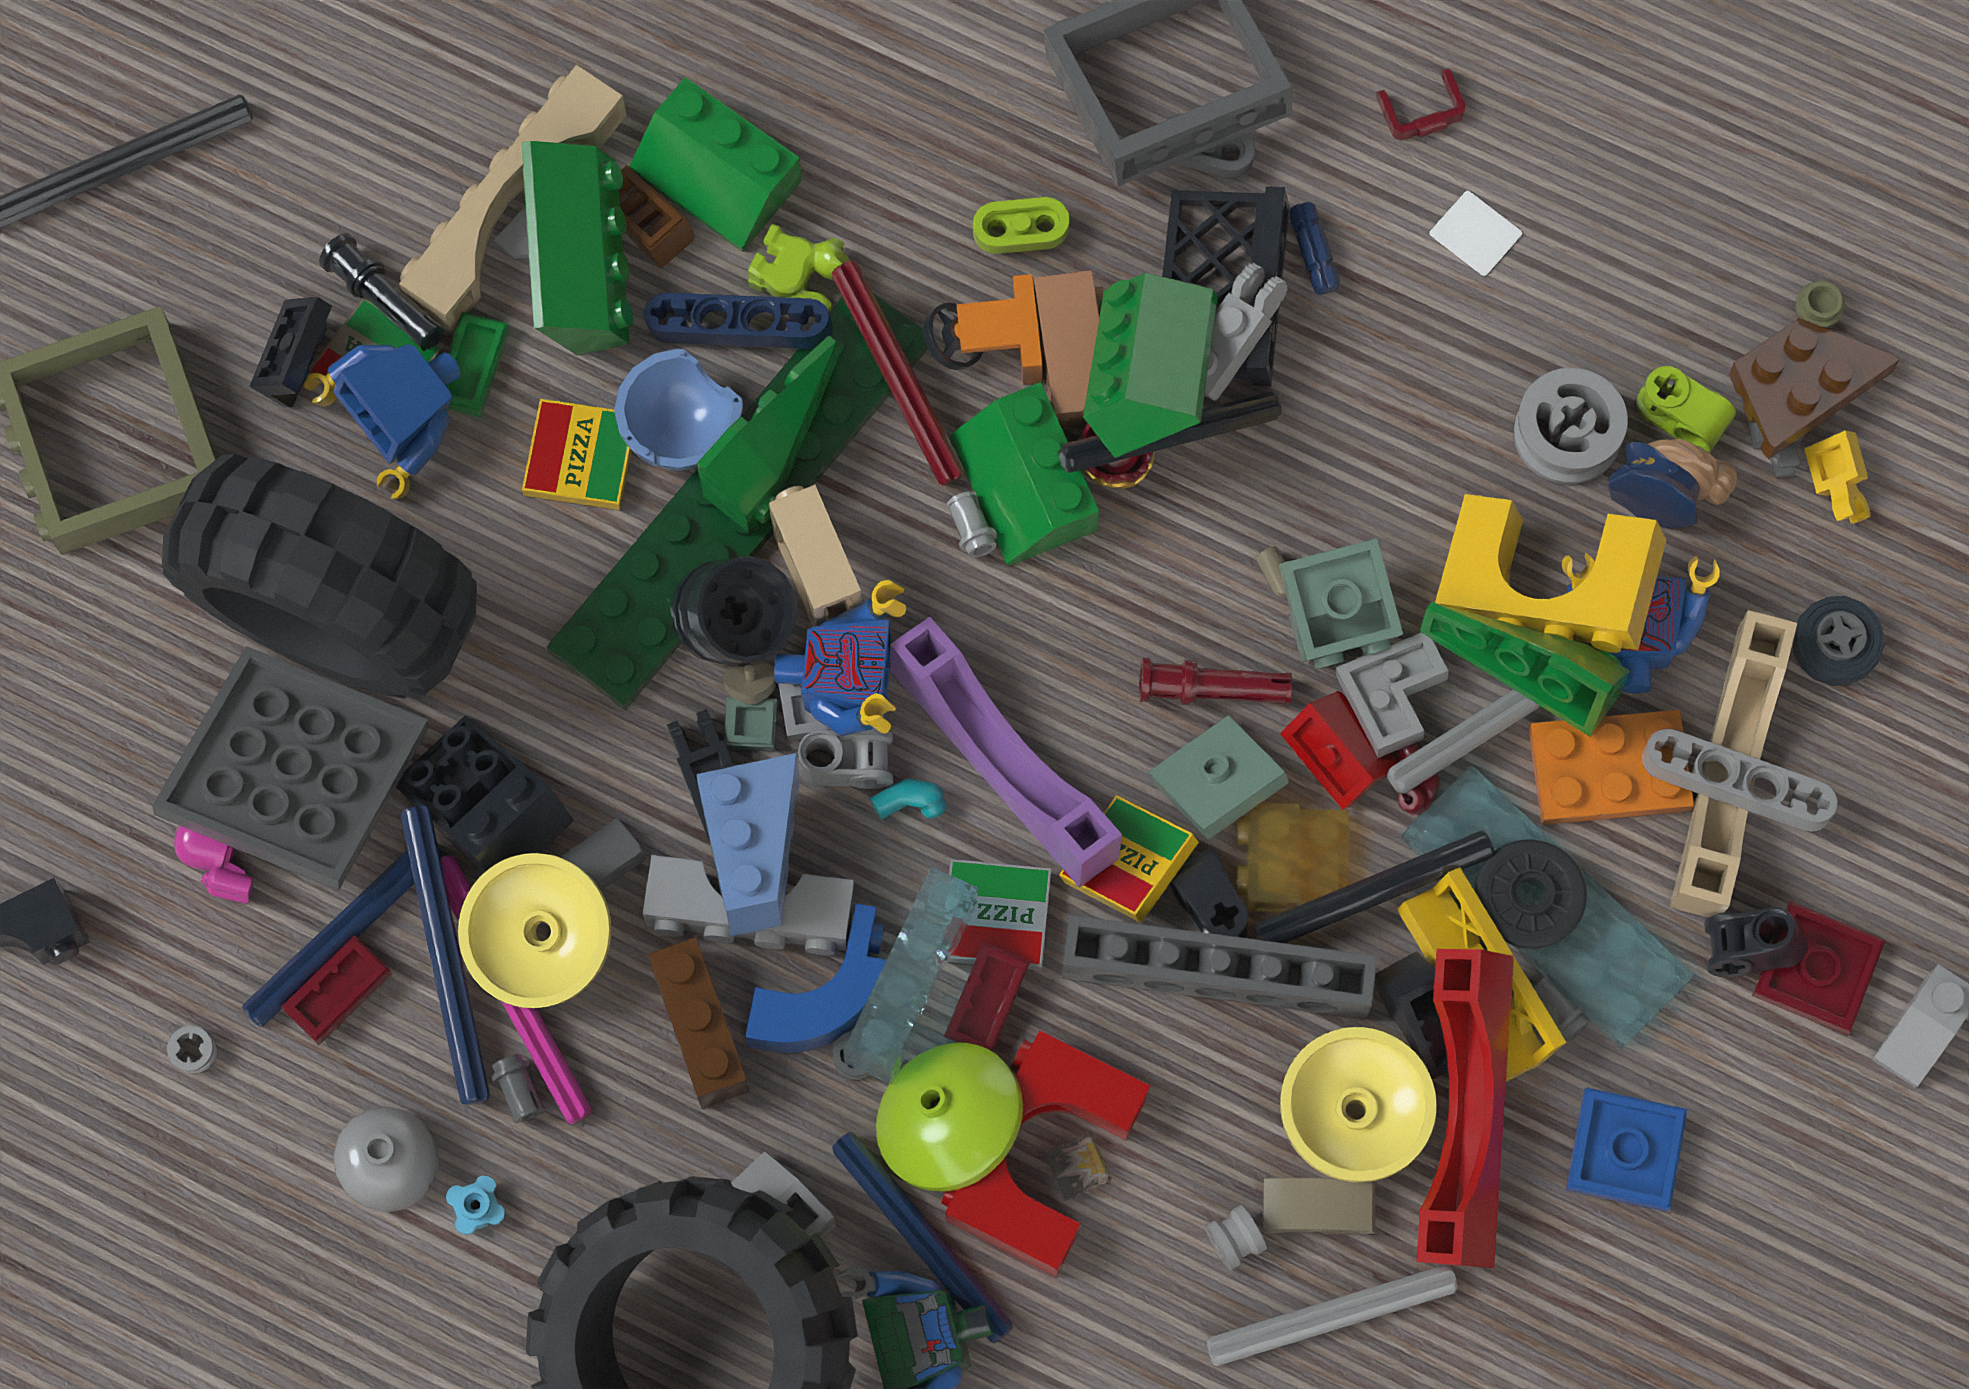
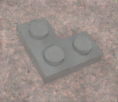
(1380, 686)

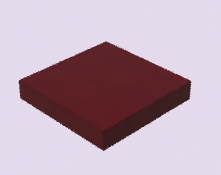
(1831, 976)

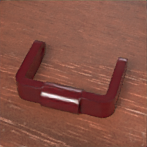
(1429, 123)

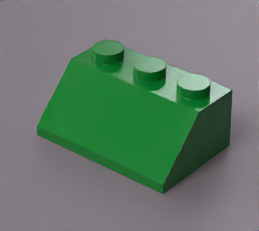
(715, 164)
(1018, 479)

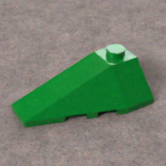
(756, 456)
(1547, 669)

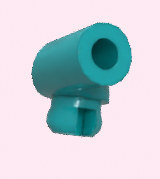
(910, 793)

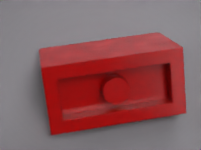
(1337, 749)

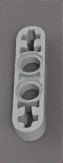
(1741, 772)

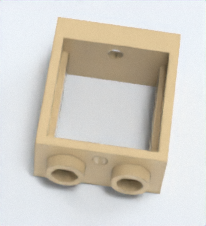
(813, 554)

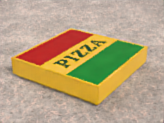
(577, 456)
(1147, 861)

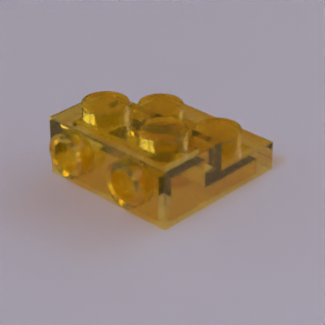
(1291, 855)

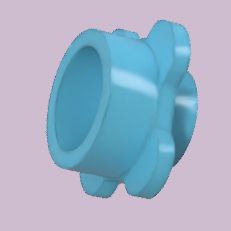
(489, 1211)

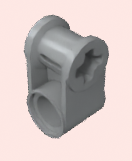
(850, 759)

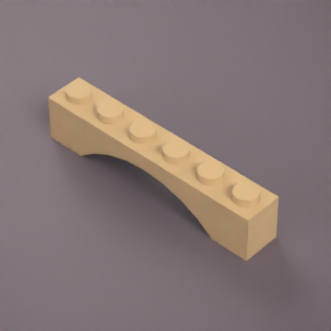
(449, 271)
(1741, 724)

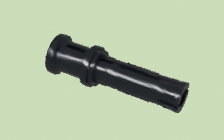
(367, 279)

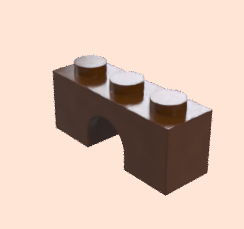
(698, 1023)

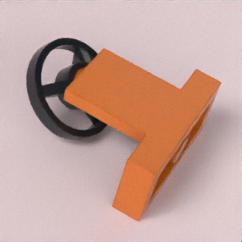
(989, 328)

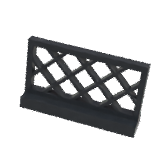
(1267, 251)

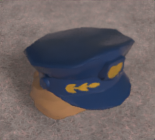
(1668, 481)

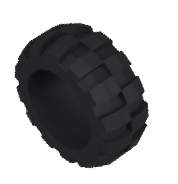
(320, 575)
(710, 1216)

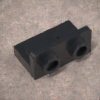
(291, 349)

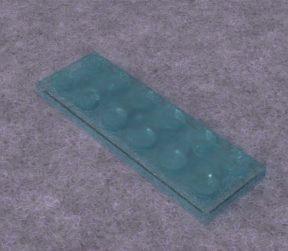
(1608, 959)

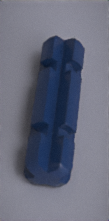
(1314, 248)

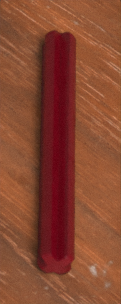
(897, 372)

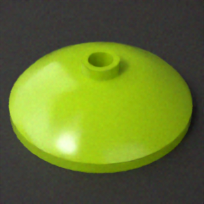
(964, 1132)

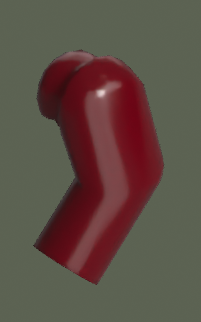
(1421, 796)

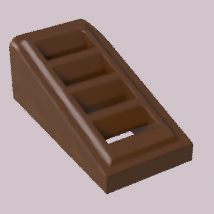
(666, 235)

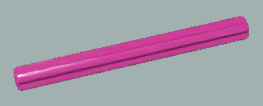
(529, 1023)

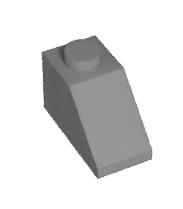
(1925, 1026)

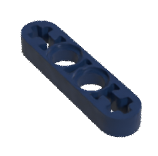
(739, 314)

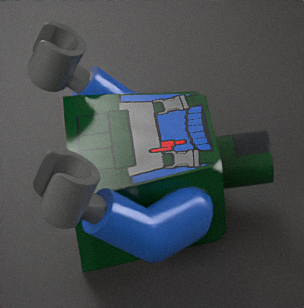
(916, 1328)

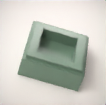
(750, 726)

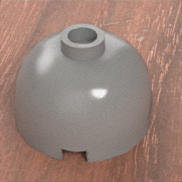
(385, 1159)

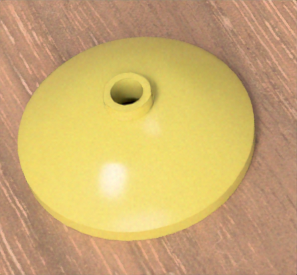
(501, 926)
(1366, 1070)

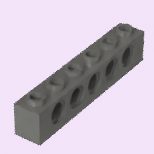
(1219, 967)

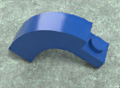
(819, 1017)

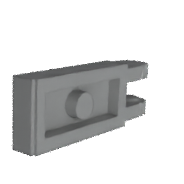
(1240, 325)

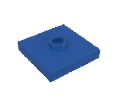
(1626, 1149)

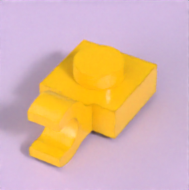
(1835, 471)

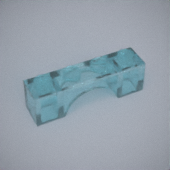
(910, 974)

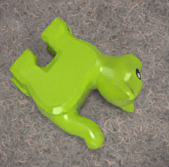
(794, 265)

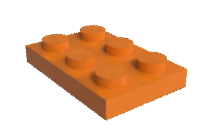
(1603, 773)

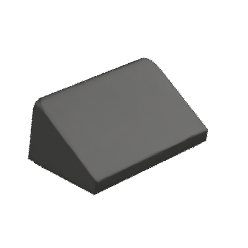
(607, 854)

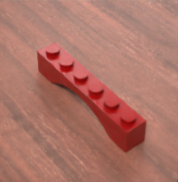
(1463, 1200)

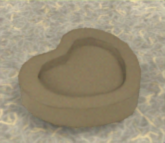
(750, 683)

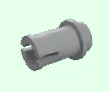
(976, 535)

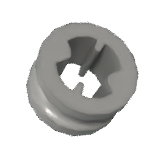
(176, 1050)

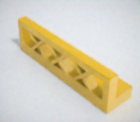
(1440, 924)

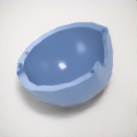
(673, 410)

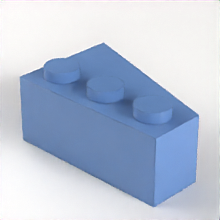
(750, 835)

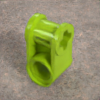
(1688, 410)

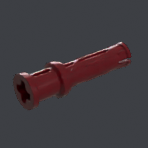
(1190, 682)

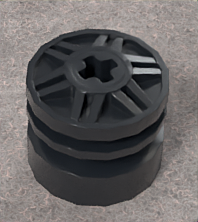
(760, 616)

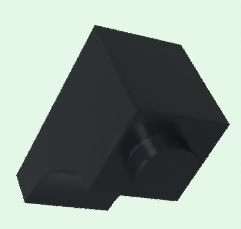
(42, 923)
(1408, 997)

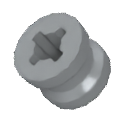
(1235, 1237)

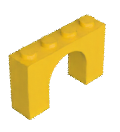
(1602, 610)

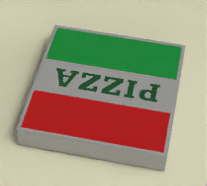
(1008, 910)

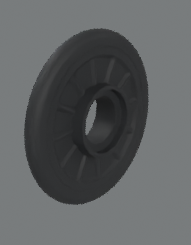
(1549, 868)

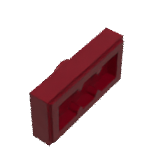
(336, 990)
(987, 997)

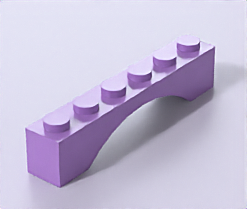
(1051, 809)

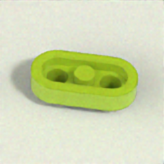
(1020, 222)

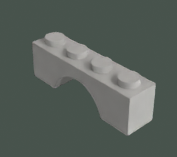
(683, 900)

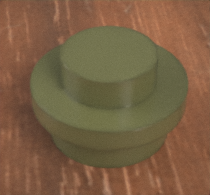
(1820, 304)

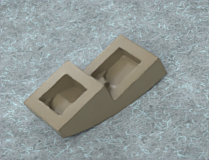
(1318, 1206)

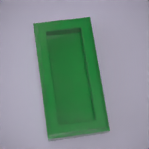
(477, 351)

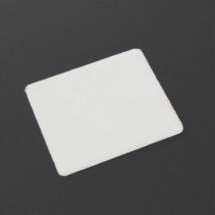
(1475, 233)

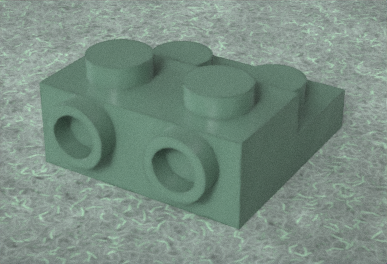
(1340, 603)

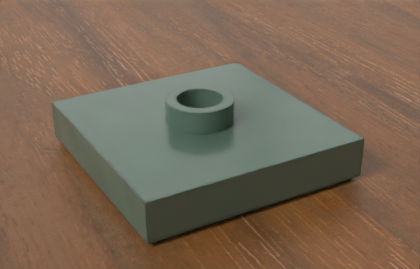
(1218, 777)

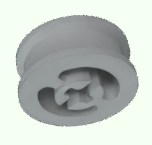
(1558, 401)

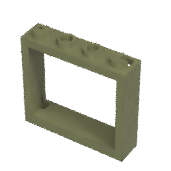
(79, 349)

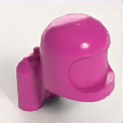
(212, 856)

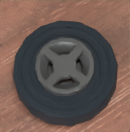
(1847, 625)

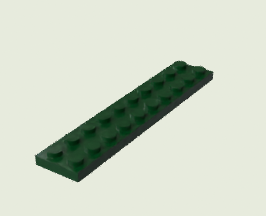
(626, 622)

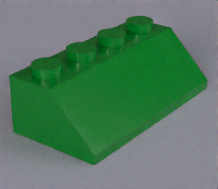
(576, 246)
(1149, 361)

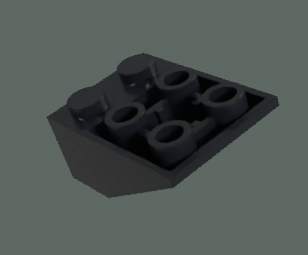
(483, 797)

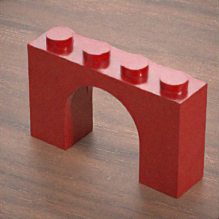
(1050, 1080)

